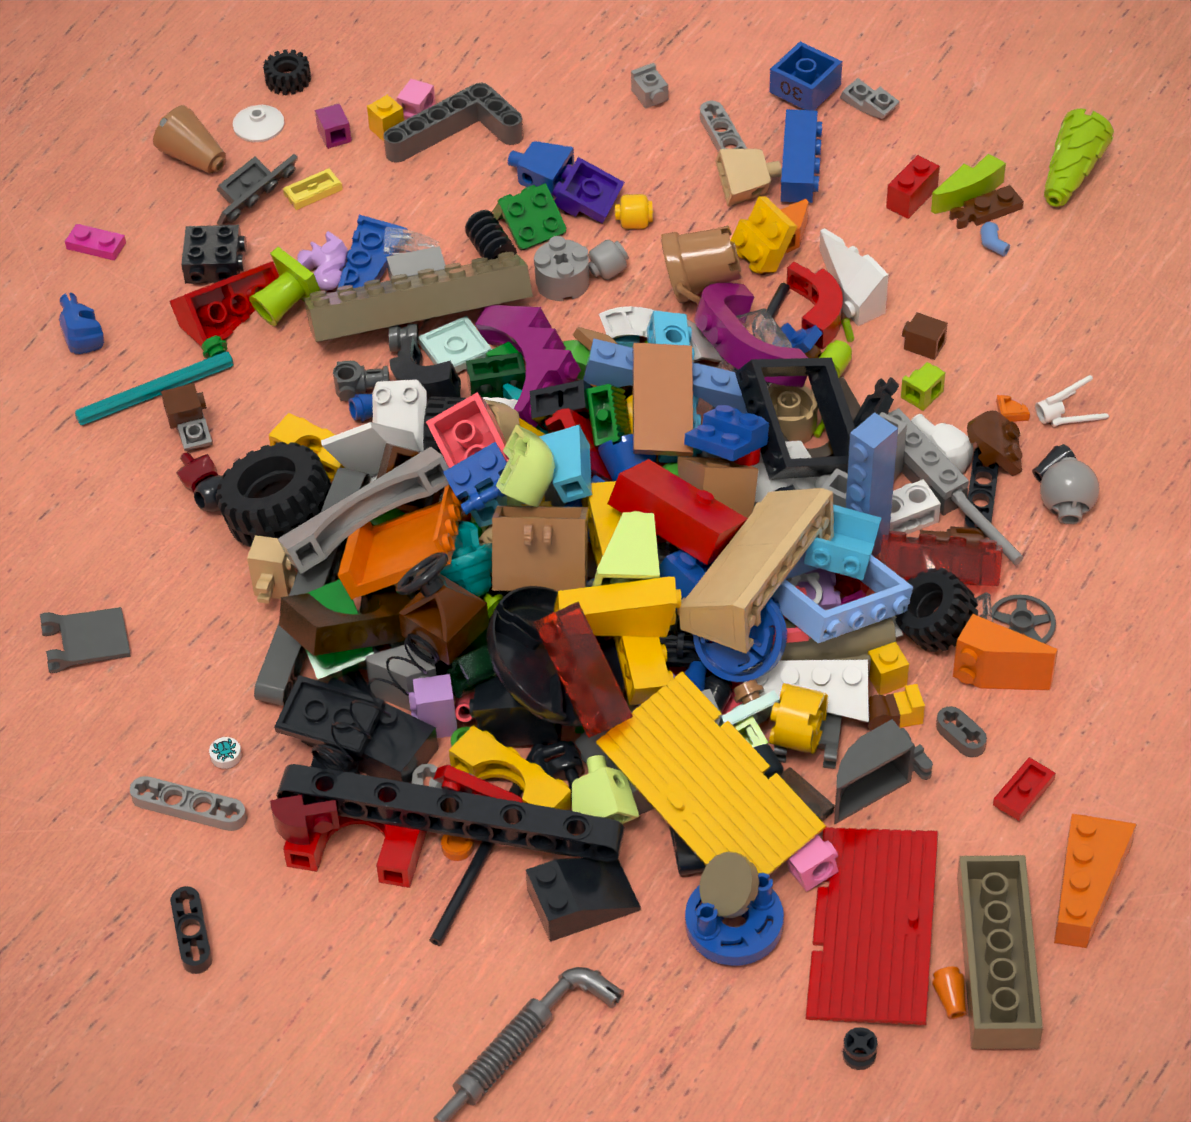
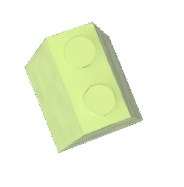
(631, 551)

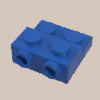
(728, 433)

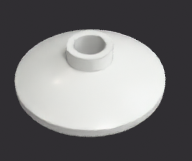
(258, 123)

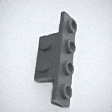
(249, 183)

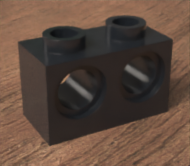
(563, 396)

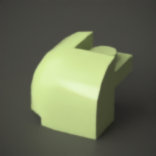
(528, 467)

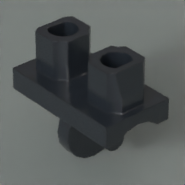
(680, 650)

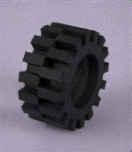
(284, 62)

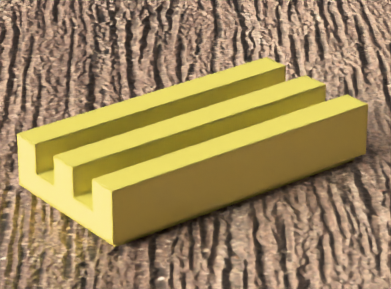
(307, 191)

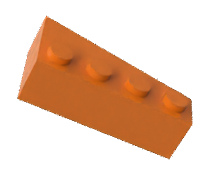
(1091, 866)

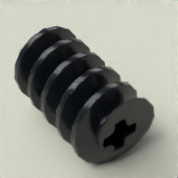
(488, 235)

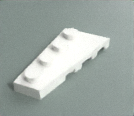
(841, 679)

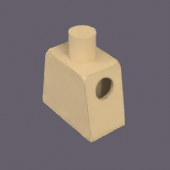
(745, 174)

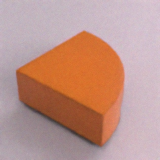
(1011, 409)

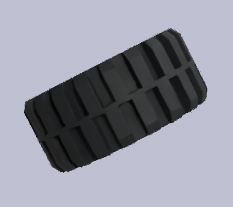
(272, 491)

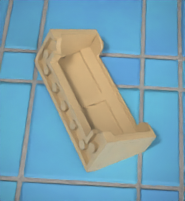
(755, 565)

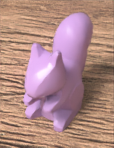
(327, 259)

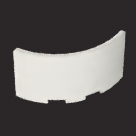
(634, 321)

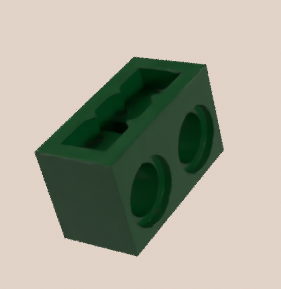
(491, 373)

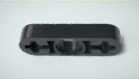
(199, 939)

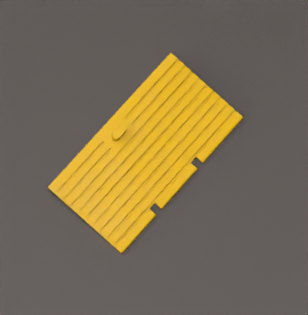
(708, 779)

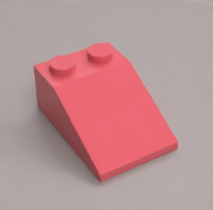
(466, 430)

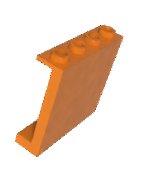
(387, 551)

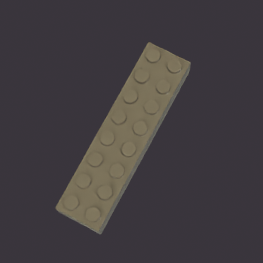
(417, 296)

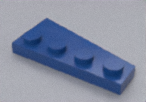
(366, 257)

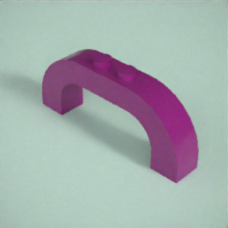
(719, 324)

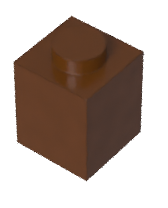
(924, 335)
(183, 404)

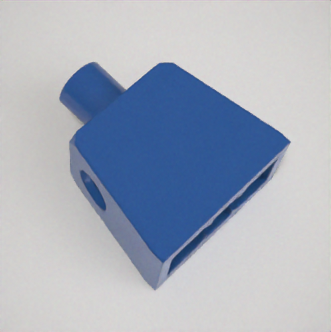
(542, 164)

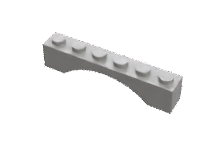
(323, 533)

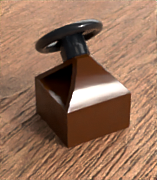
(441, 610)

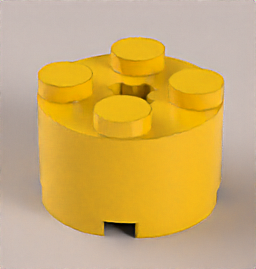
(798, 718)

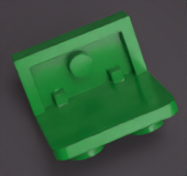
(530, 216)

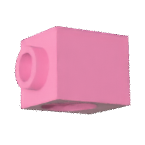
(416, 97)
(813, 863)

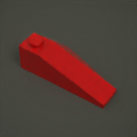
(222, 305)

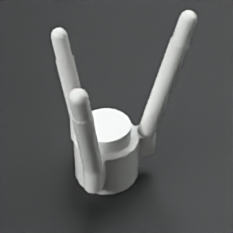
(1052, 407)

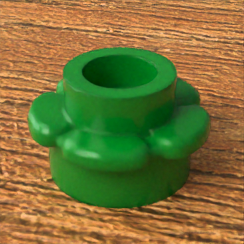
(213, 346)

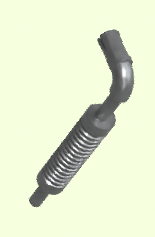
(519, 1033)

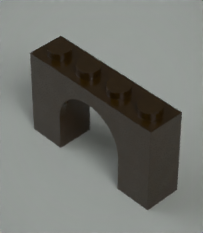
(329, 631)

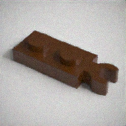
(987, 207)

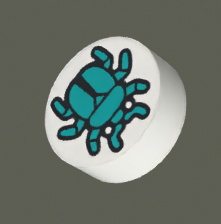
(225, 752)

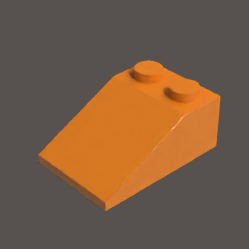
(1002, 658)

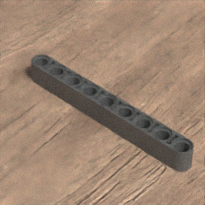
(285, 654)

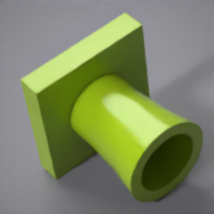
(293, 284)

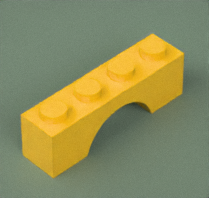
(486, 758)

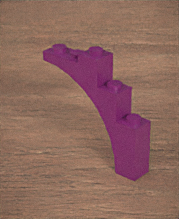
(540, 345)

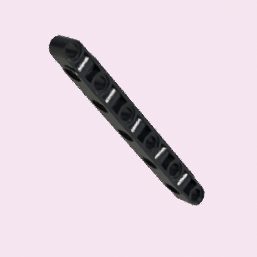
(473, 816)

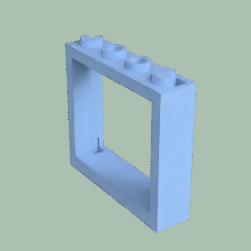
(889, 600)

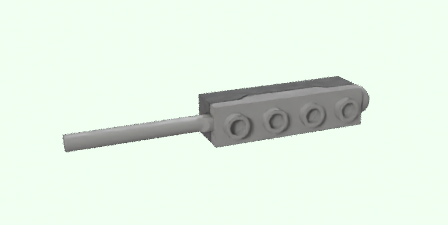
(947, 483)

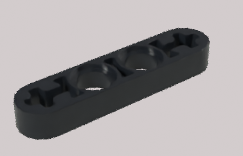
(982, 491)

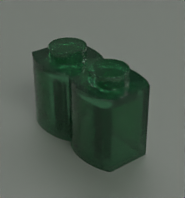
(470, 671)

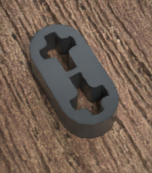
(959, 733)

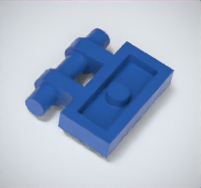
(475, 473)

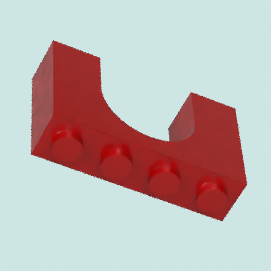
(396, 859)

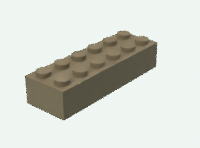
(999, 953)

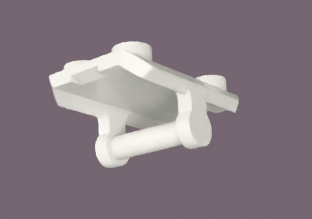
(401, 406)

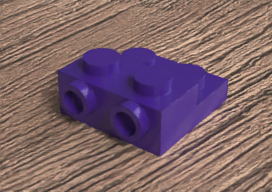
(587, 190)

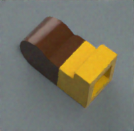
(903, 707)

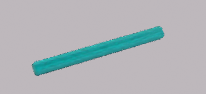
(153, 388)

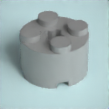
(561, 269)

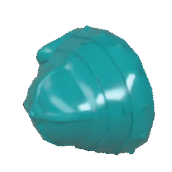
(470, 562)

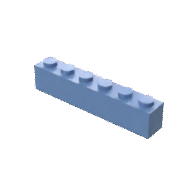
(872, 471)

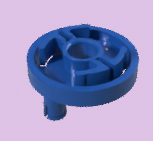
(726, 661)
(708, 931)

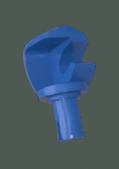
(79, 326)

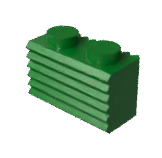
(607, 413)

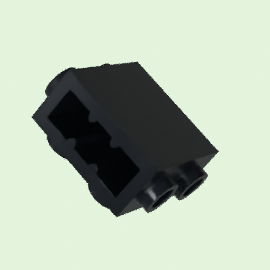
(212, 253)

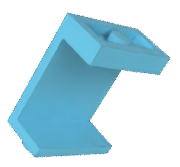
(849, 548)

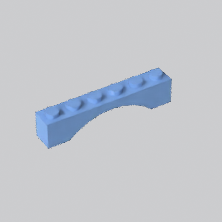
(614, 365)

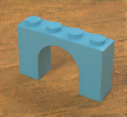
(570, 474)

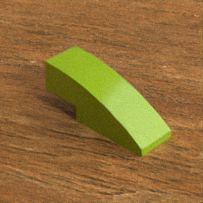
(968, 184)

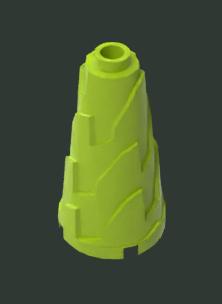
(1077, 149)

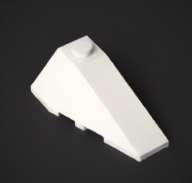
(859, 277)

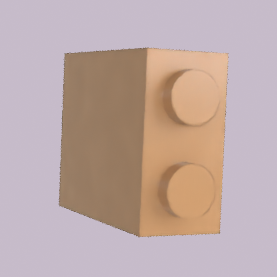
(724, 479)

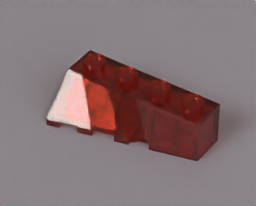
(968, 561)
(583, 669)

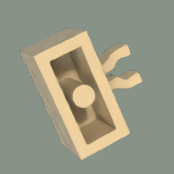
(270, 569)

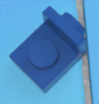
(802, 338)

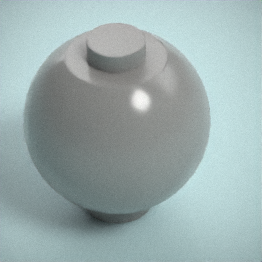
(1069, 489)

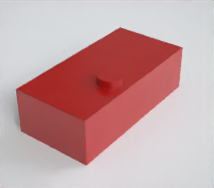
(681, 511)

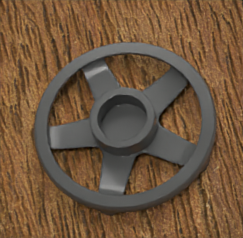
(1023, 620)

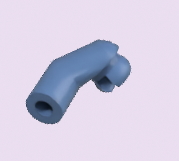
(990, 239)

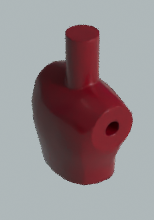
(195, 470)

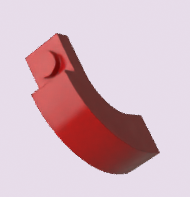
(826, 296)

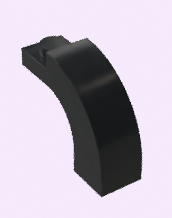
(437, 379)

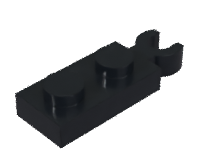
(877, 402)

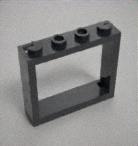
(830, 404)

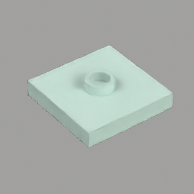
(454, 342)
(758, 708)

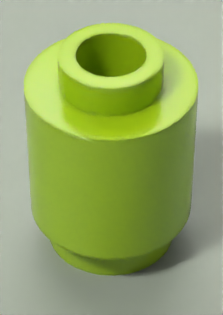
(840, 354)

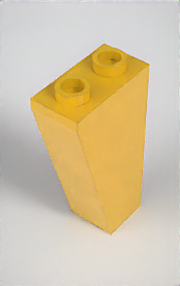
(627, 608)

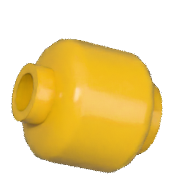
(634, 211)

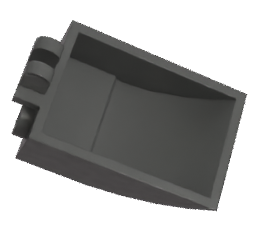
(876, 767)

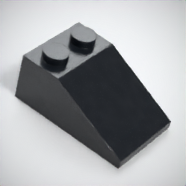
(579, 894)

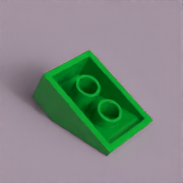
(339, 663)

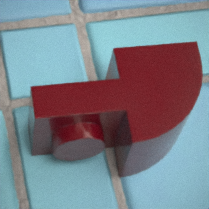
(296, 820)

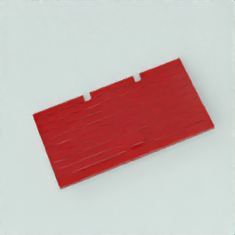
(874, 928)

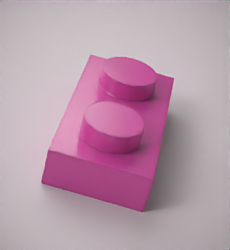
(95, 242)

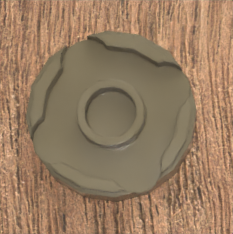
(729, 884)

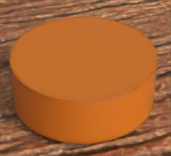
(456, 847)

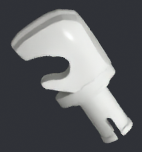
(948, 440)

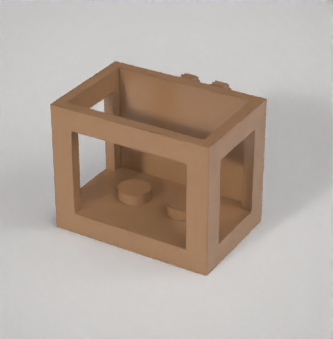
(539, 547)

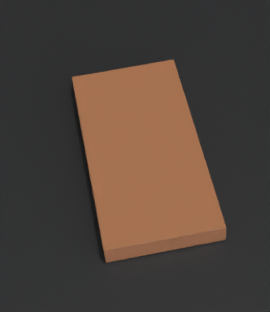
(662, 399)

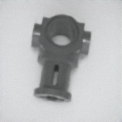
(355, 379)

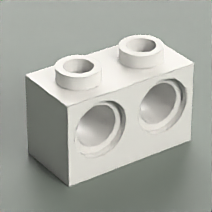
(914, 508)

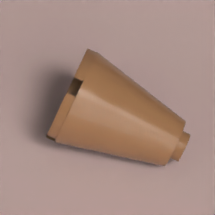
(189, 141)

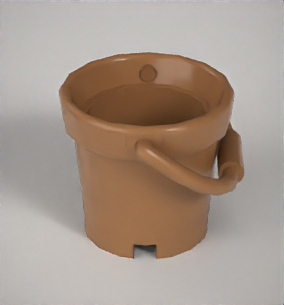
(699, 261)

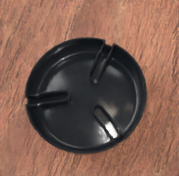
(523, 660)

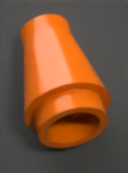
(951, 991)

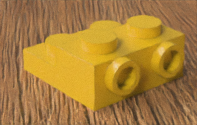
(763, 236)

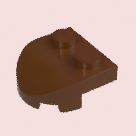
(997, 441)

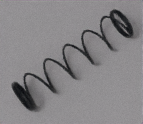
(320, 747)

